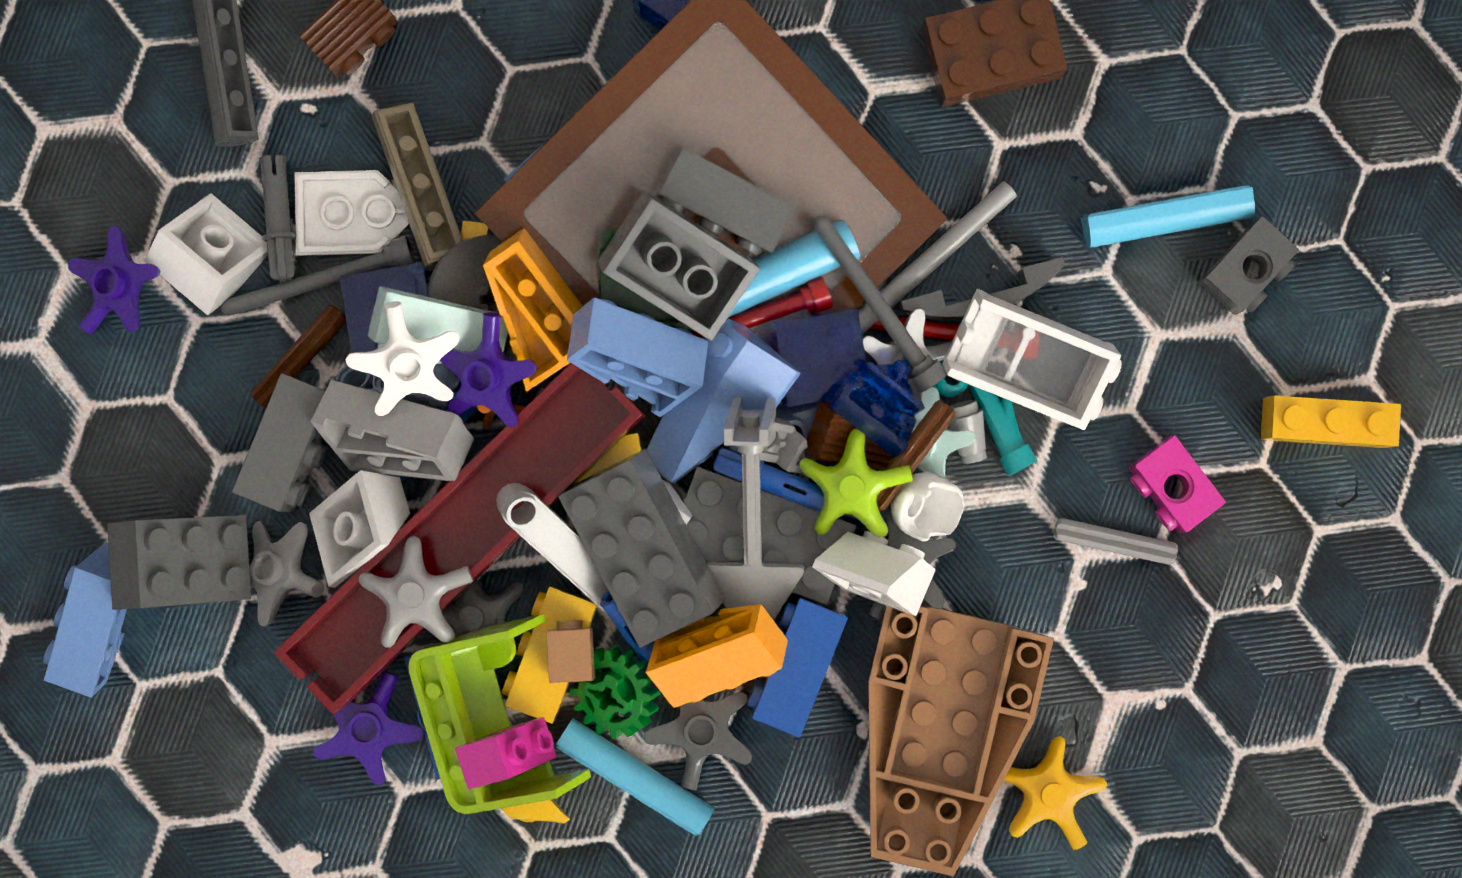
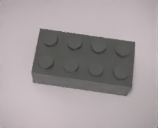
(786, 530)
(642, 548)

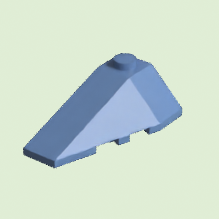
(734, 367)

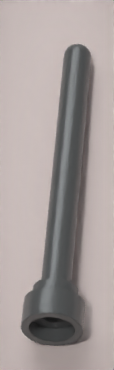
(393, 255)
(923, 368)

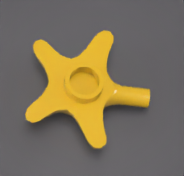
(1052, 794)

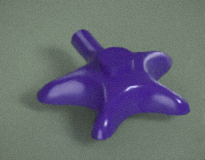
(114, 283)
(487, 374)
(368, 730)

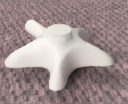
(405, 362)

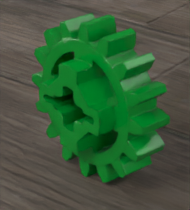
(615, 692)

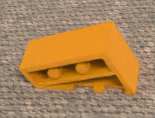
(533, 304)
(717, 654)

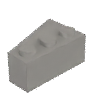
(404, 442)

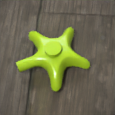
(853, 486)

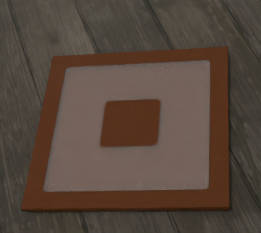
(745, 103)

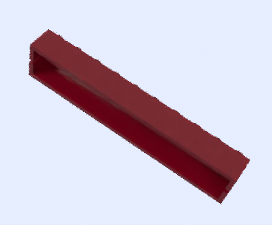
(546, 451)

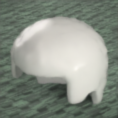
(927, 506)

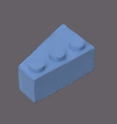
(637, 353)
(87, 628)

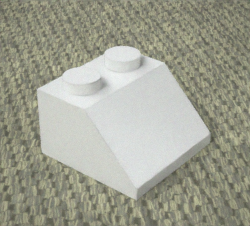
(207, 253)
(358, 522)
(877, 570)

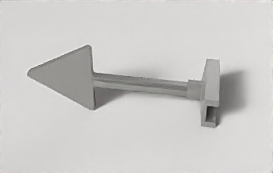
(753, 580)

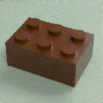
(993, 49)

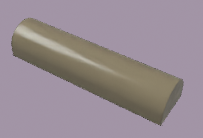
(417, 182)

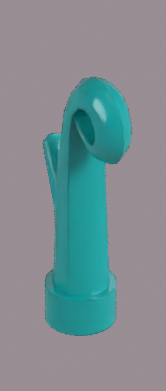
(1001, 424)

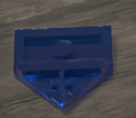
(879, 403)

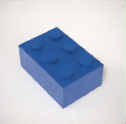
(790, 693)

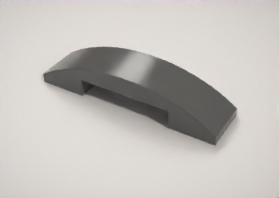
(1030, 278)

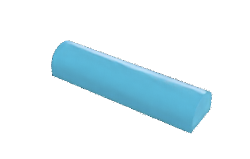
(1168, 216)
(792, 266)
(635, 777)

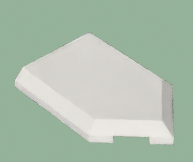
(346, 212)

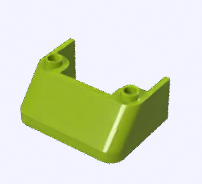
(464, 702)

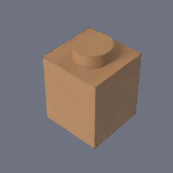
(570, 652)

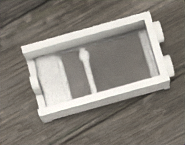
(1032, 360)

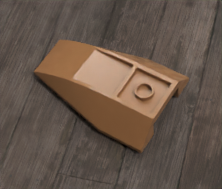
(944, 728)

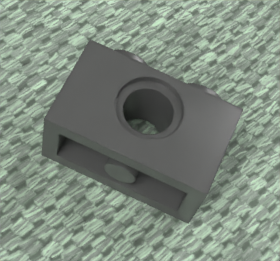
(1266, 247)

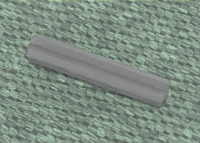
(1115, 541)

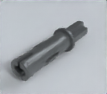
(277, 218)

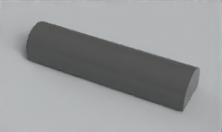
(225, 72)

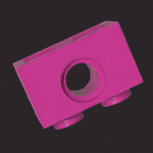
(1198, 495)
(506, 753)

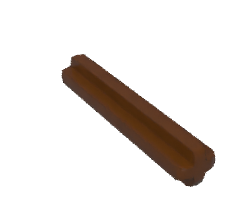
(301, 352)
(918, 446)

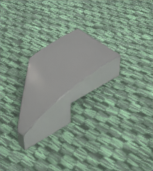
(785, 447)

